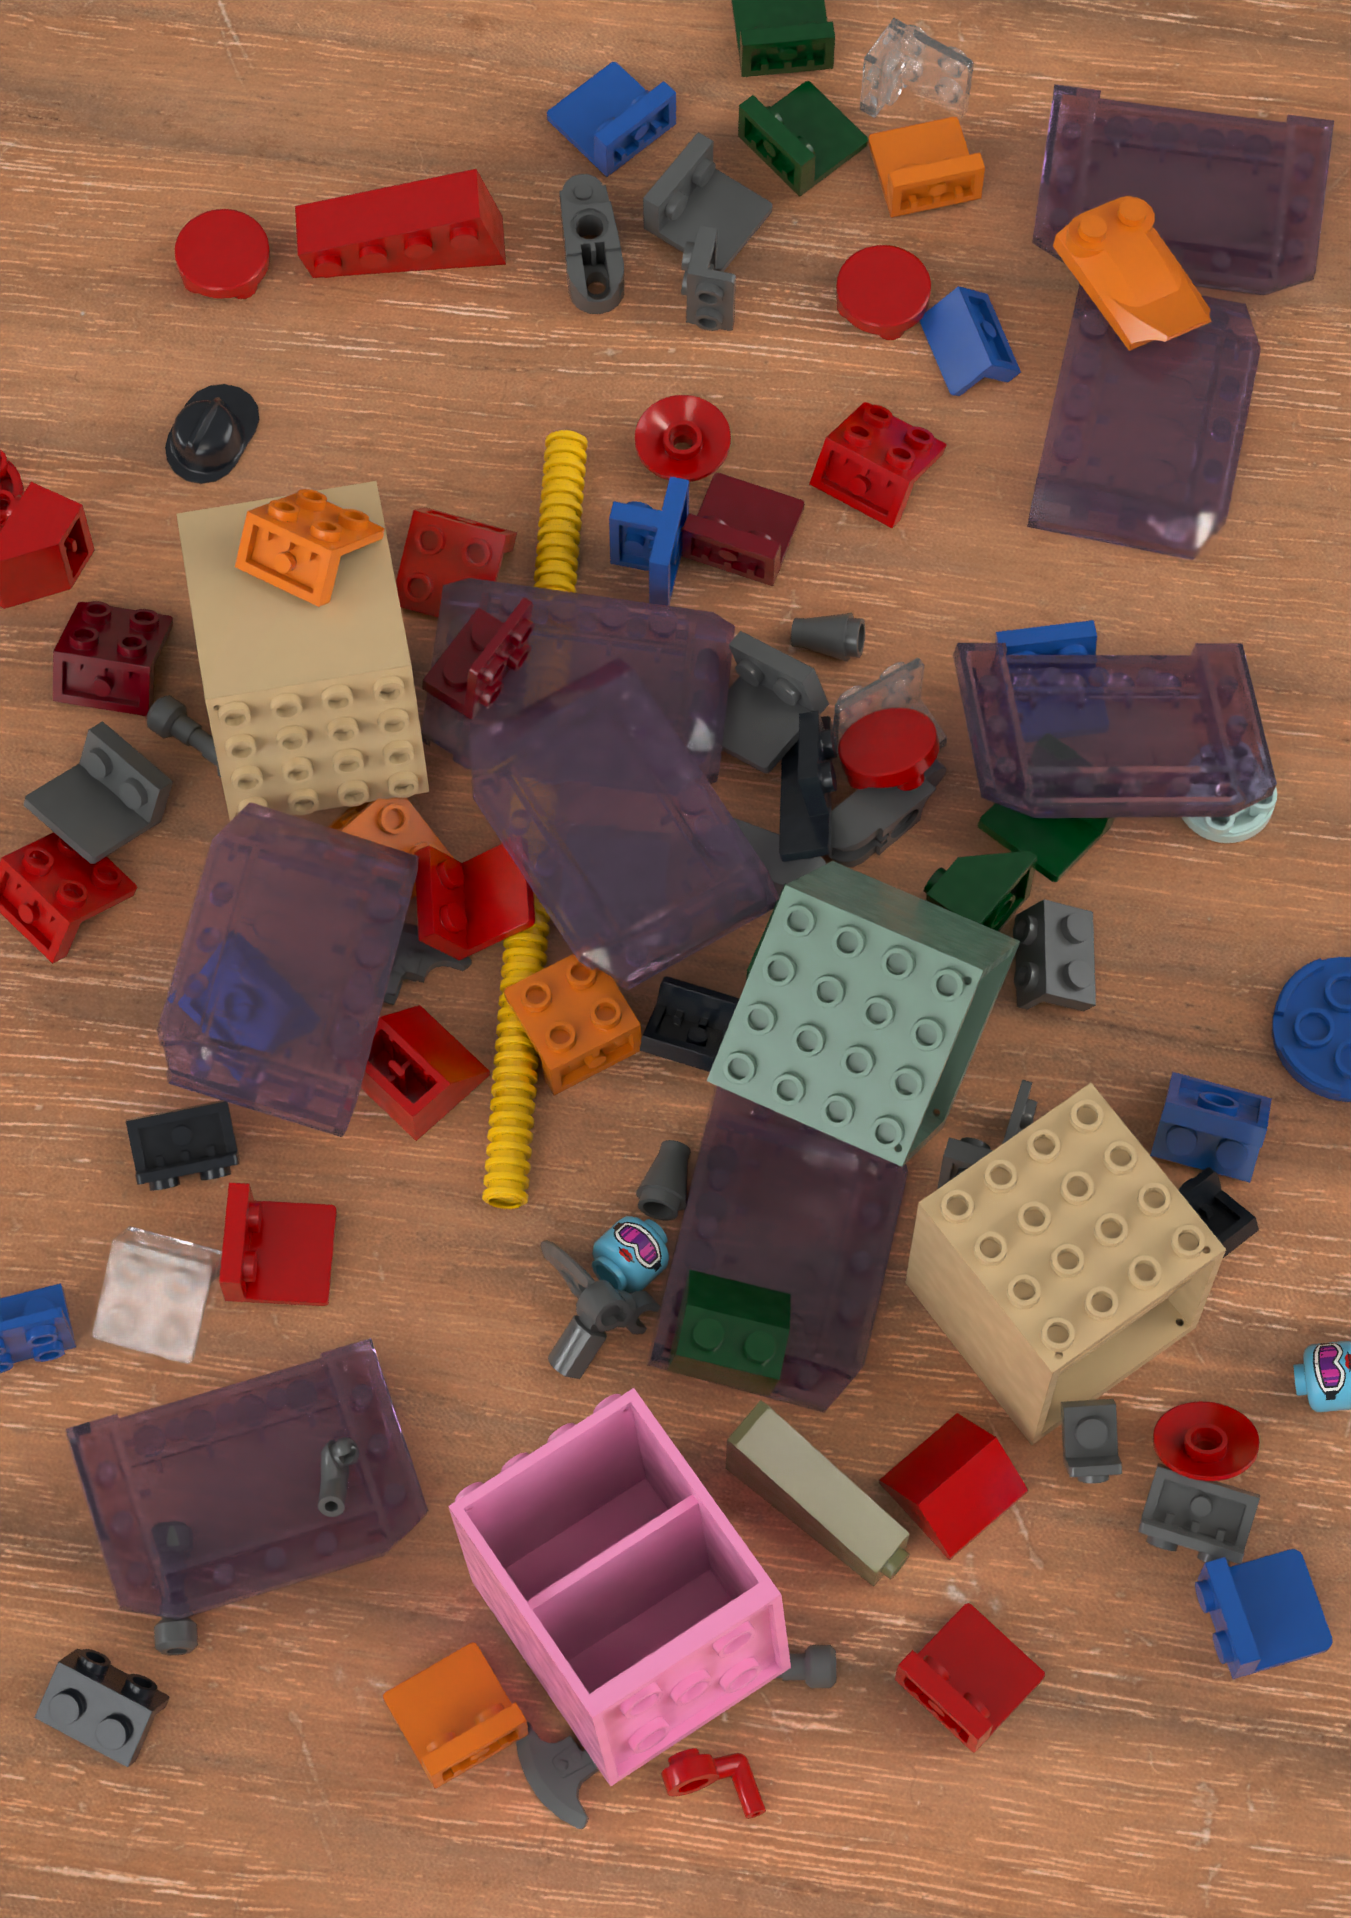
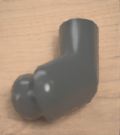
(335, 1463)

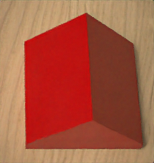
(955, 1484)

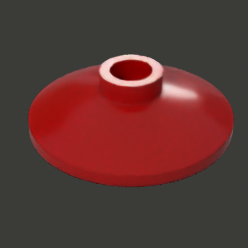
(682, 421)
(1206, 1441)

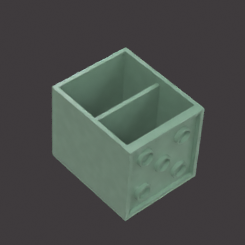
(862, 1011)

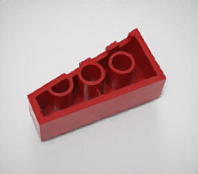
(403, 228)

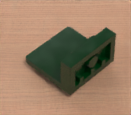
(782, 36)
(800, 136)
(1054, 840)

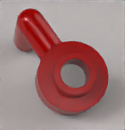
(693, 1771)

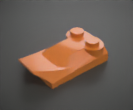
(1131, 272)

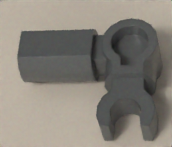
(602, 1311)

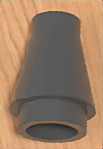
(830, 635)
(665, 1184)

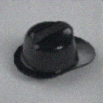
(211, 433)

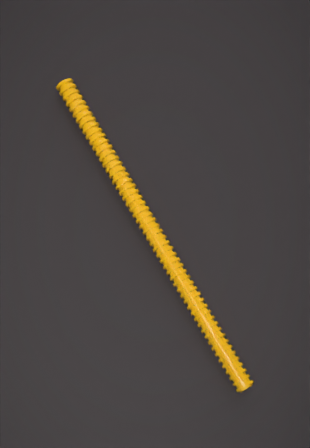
(525, 950)

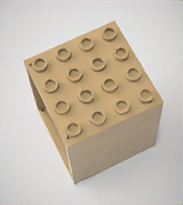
(297, 695)
(1061, 1262)

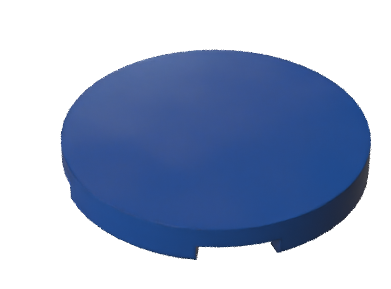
(1315, 1027)

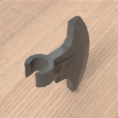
(415, 961)
(571, 1271)
(557, 1774)

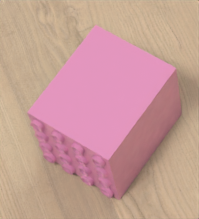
(622, 1584)

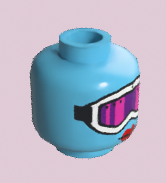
(630, 1254)
(1325, 1376)

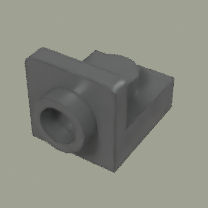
(1090, 1440)

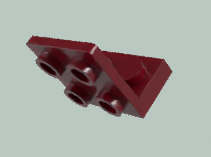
(742, 528)
(109, 657)
(479, 659)

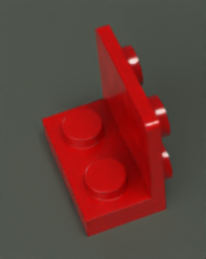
(875, 462)
(444, 551)
(54, 889)
(470, 902)
(276, 1250)
(969, 1677)

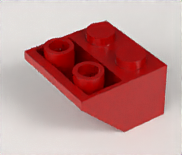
(42, 546)
(418, 1070)

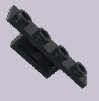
(807, 790)

